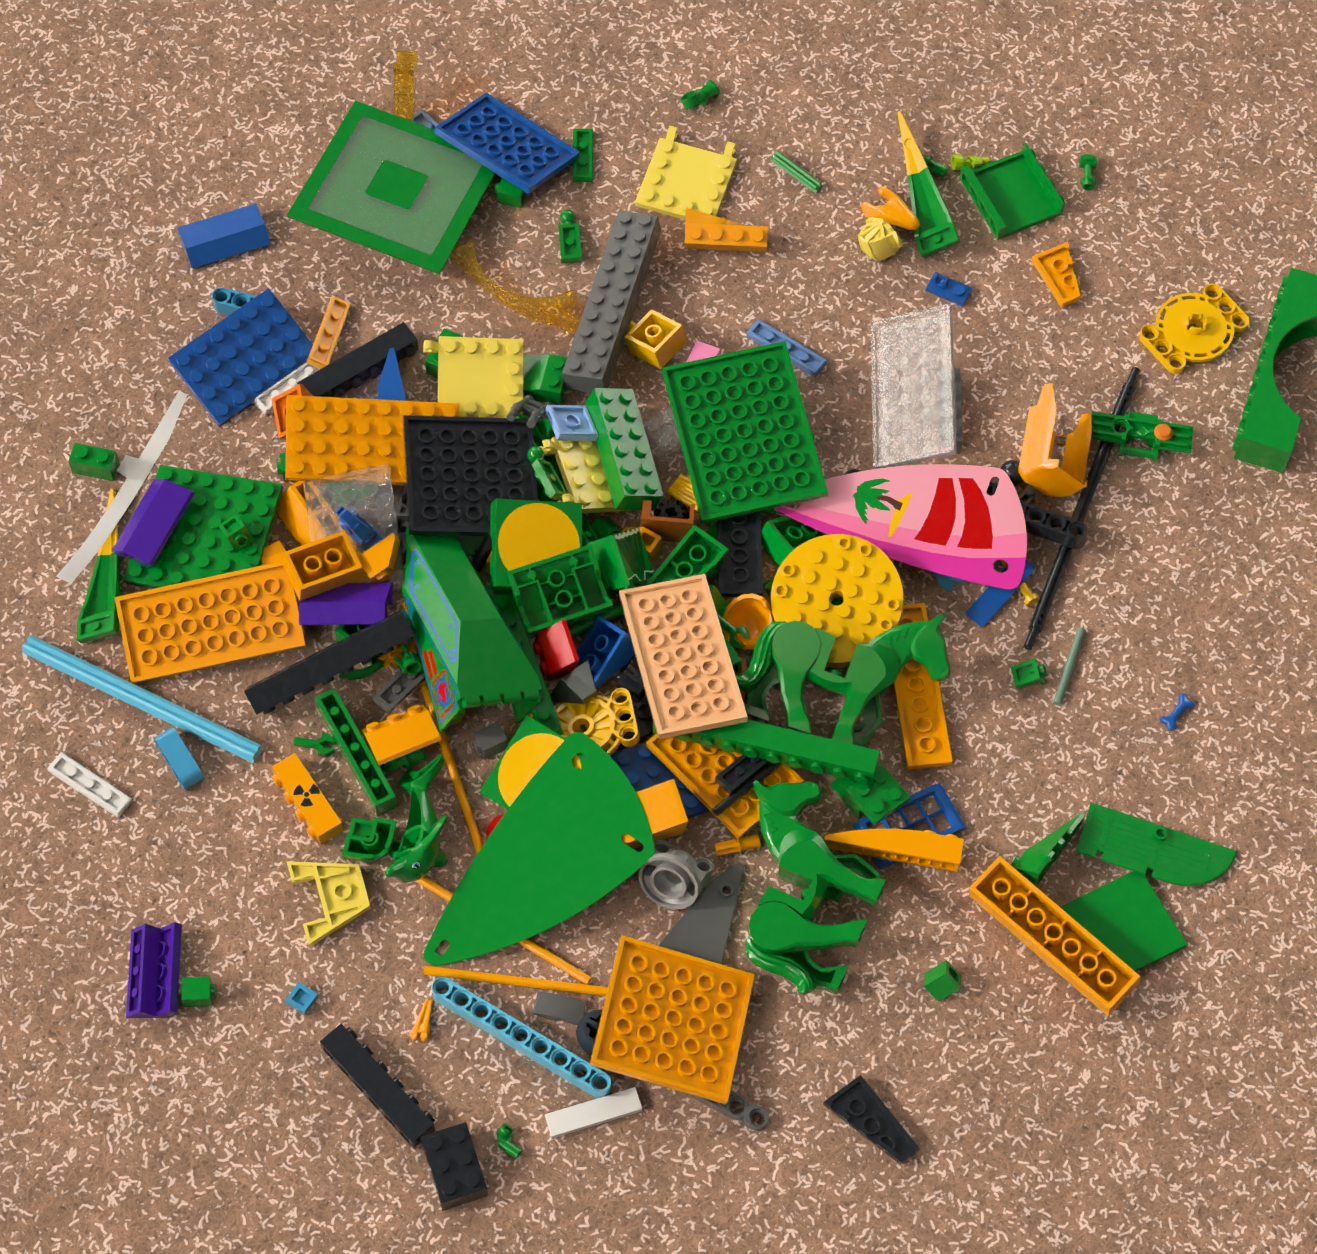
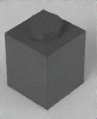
(490, 740)

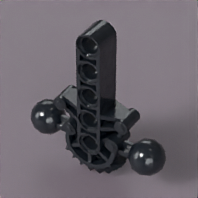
(1046, 518)

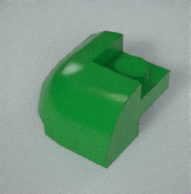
(369, 839)

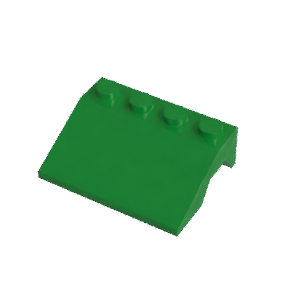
(558, 590)

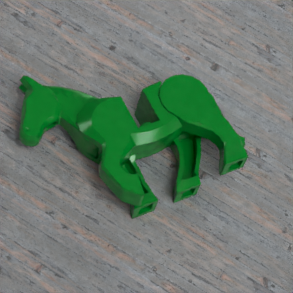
(798, 652)
(782, 924)

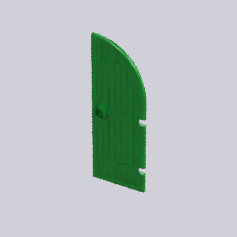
(1145, 846)

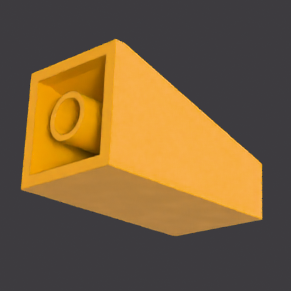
(663, 812)

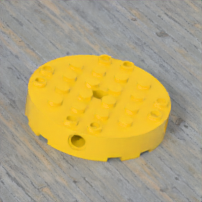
(833, 569)

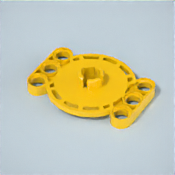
(1196, 343)
(601, 719)

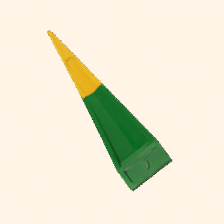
(937, 226)
(99, 611)

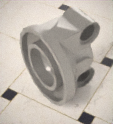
(674, 876)

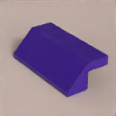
(153, 522)
(347, 605)
(154, 971)

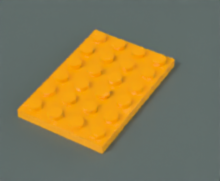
(697, 770)

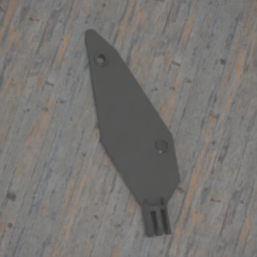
(707, 922)

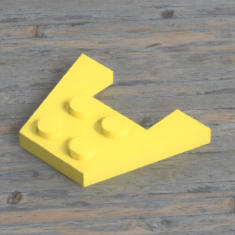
(340, 892)

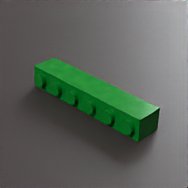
(356, 752)

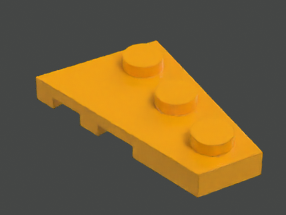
(1058, 273)

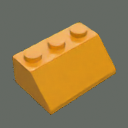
(400, 734)

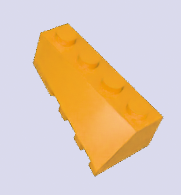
(716, 233)

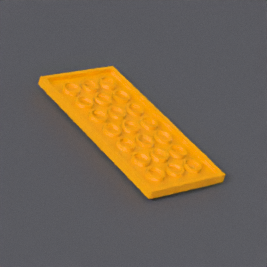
(350, 434)
(209, 622)

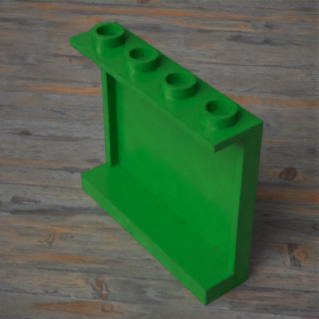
(1013, 193)

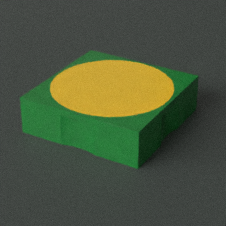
(530, 533)
(521, 761)

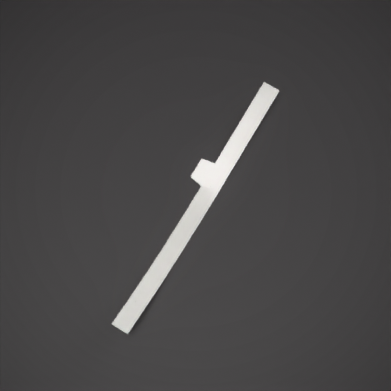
(136, 472)

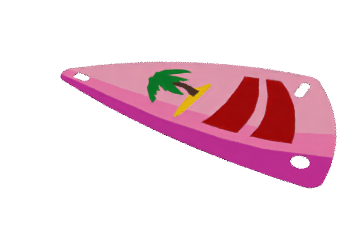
(928, 518)

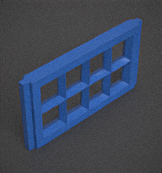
(944, 803)

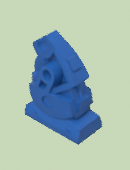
(358, 528)

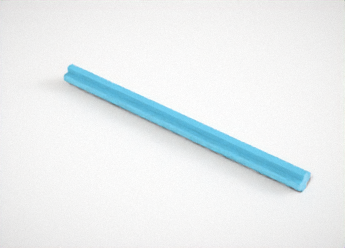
(142, 699)

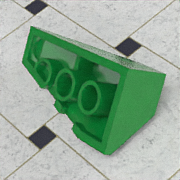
(691, 557)
(1042, 855)

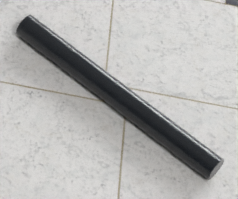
(728, 801)

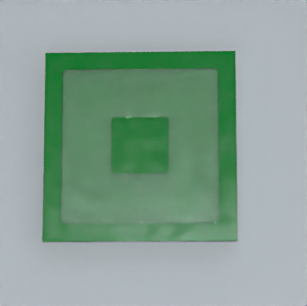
(393, 188)

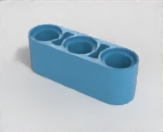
(232, 298)
(179, 758)

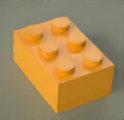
(322, 565)

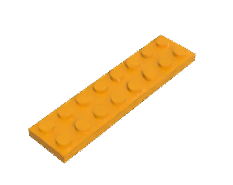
(921, 708)

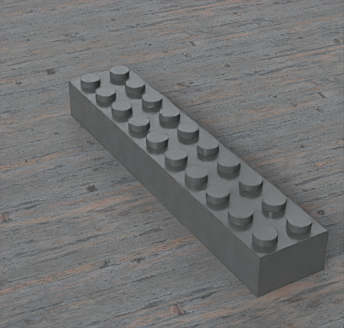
(611, 302)

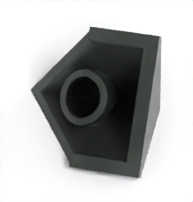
(575, 686)

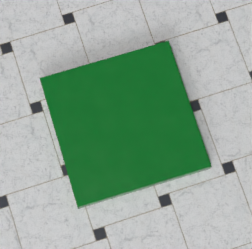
(1128, 920)

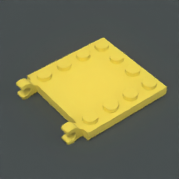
(685, 178)
(479, 374)

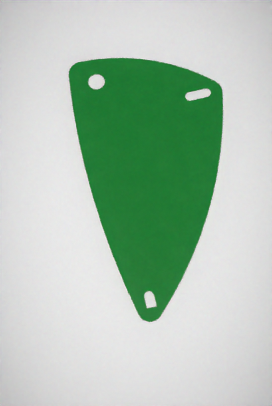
(547, 855)

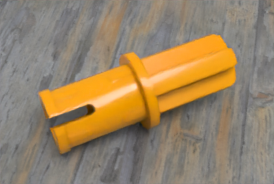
(736, 845)

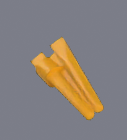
(422, 1023)

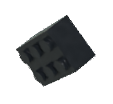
(454, 1166)

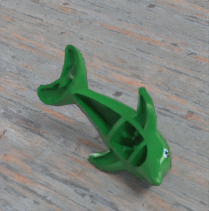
(421, 840)

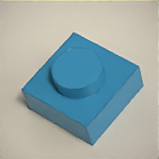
(301, 998)

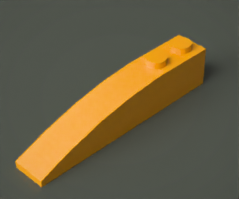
(901, 845)

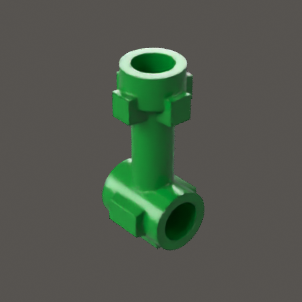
(1088, 162)

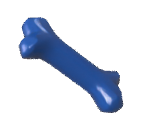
(1183, 704)

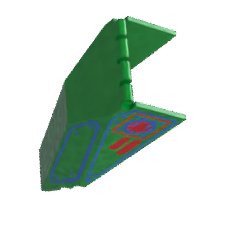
(462, 633)

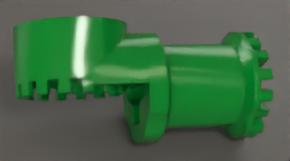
(700, 96)
(406, 760)

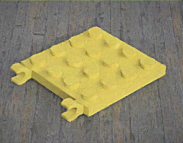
(582, 474)

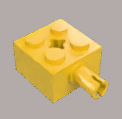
(655, 338)

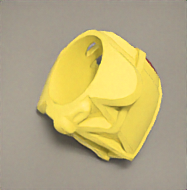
(879, 239)

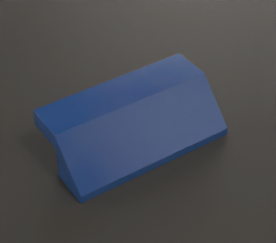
(224, 235)

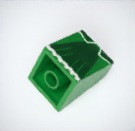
(623, 559)

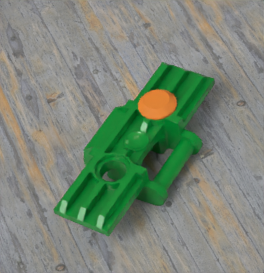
(1142, 426)

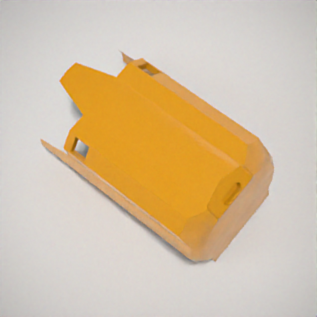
(1035, 460)

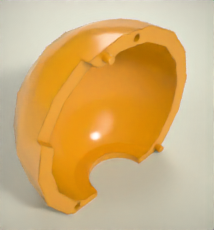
(753, 613)

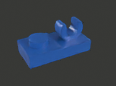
(949, 289)

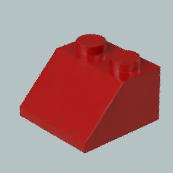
(556, 651)

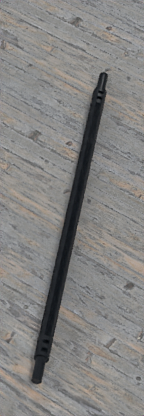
(1079, 514)

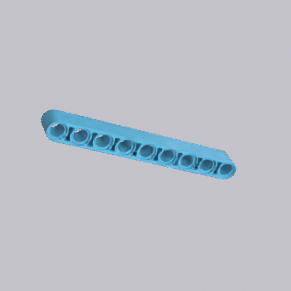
(515, 1028)

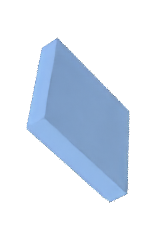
(571, 423)

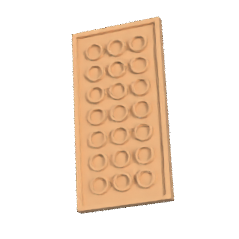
(682, 656)

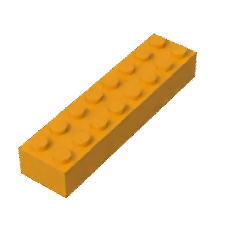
(1054, 936)

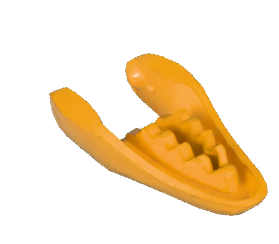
(893, 212)

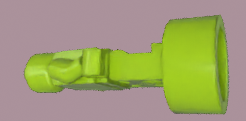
(959, 161)

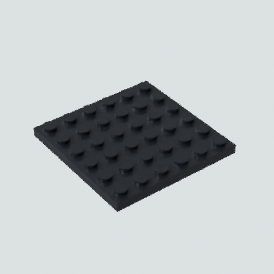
(461, 468)

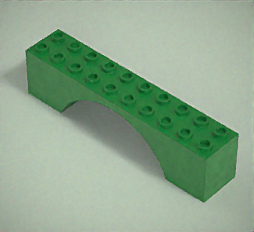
(1267, 422)

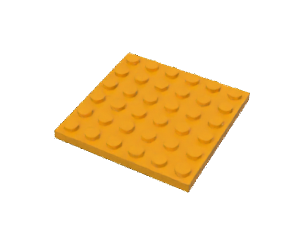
(672, 1019)

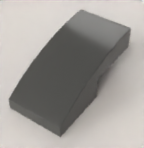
(559, 1007)

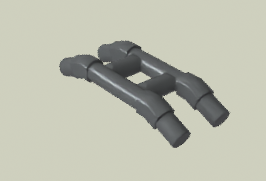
(528, 406)

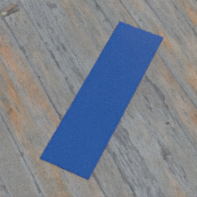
(993, 598)

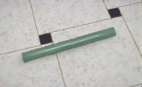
(1066, 675)

